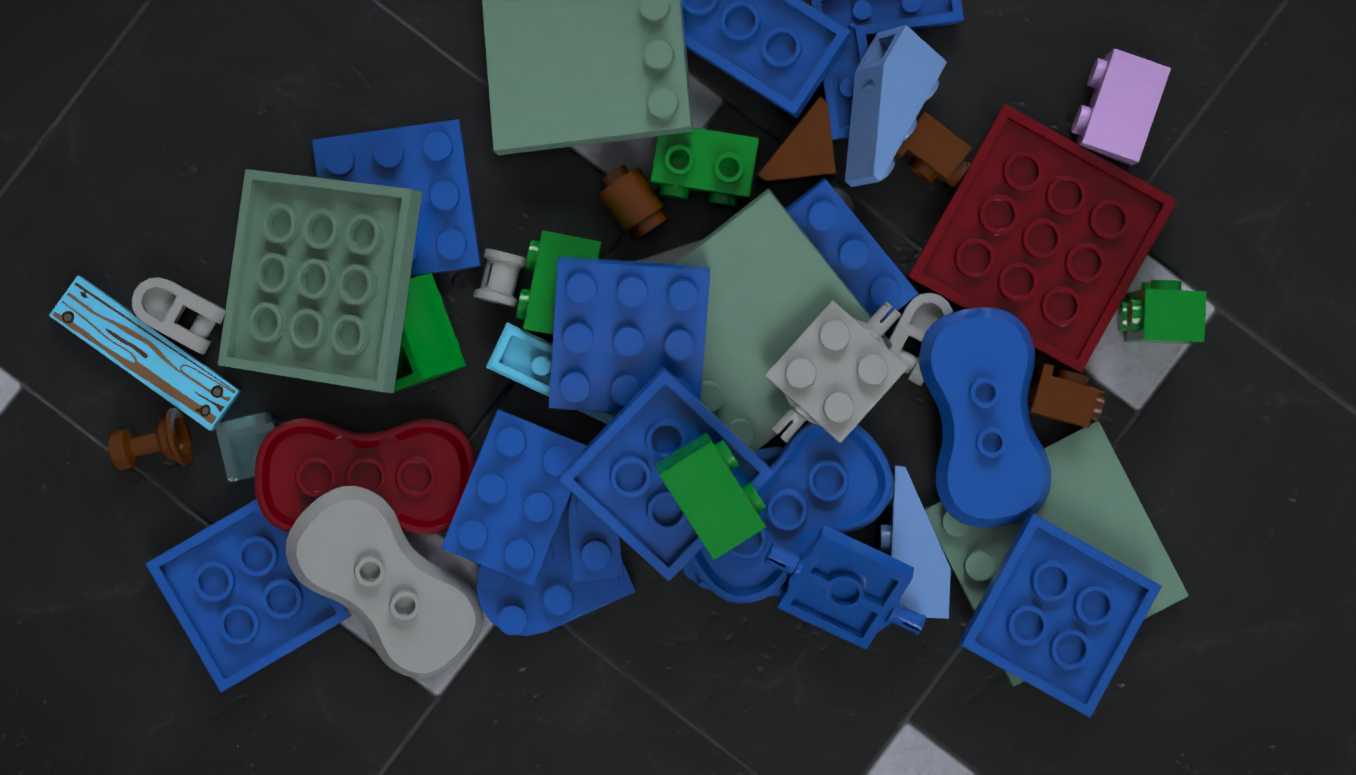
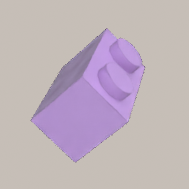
(1120, 107)

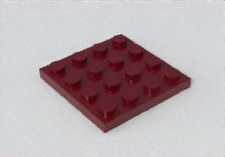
(1043, 236)

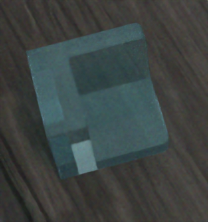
(240, 443)

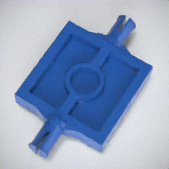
(845, 587)

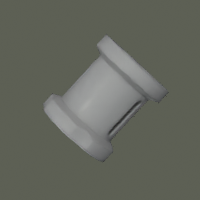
(500, 278)

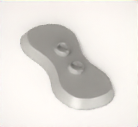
(357, 555)

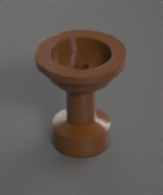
(171, 438)

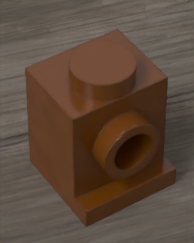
(935, 152)
(1064, 397)

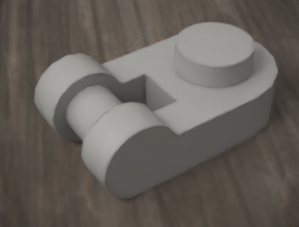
(161, 305)
(914, 322)

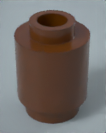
(632, 201)

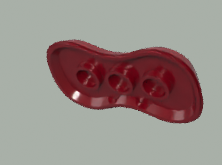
(412, 467)

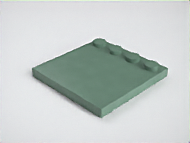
(585, 72)
(320, 279)
(761, 299)
(1086, 499)

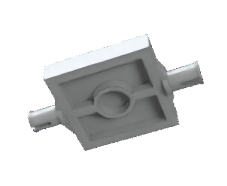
(836, 371)

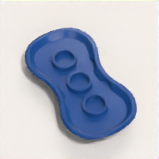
(989, 455)
(811, 487)

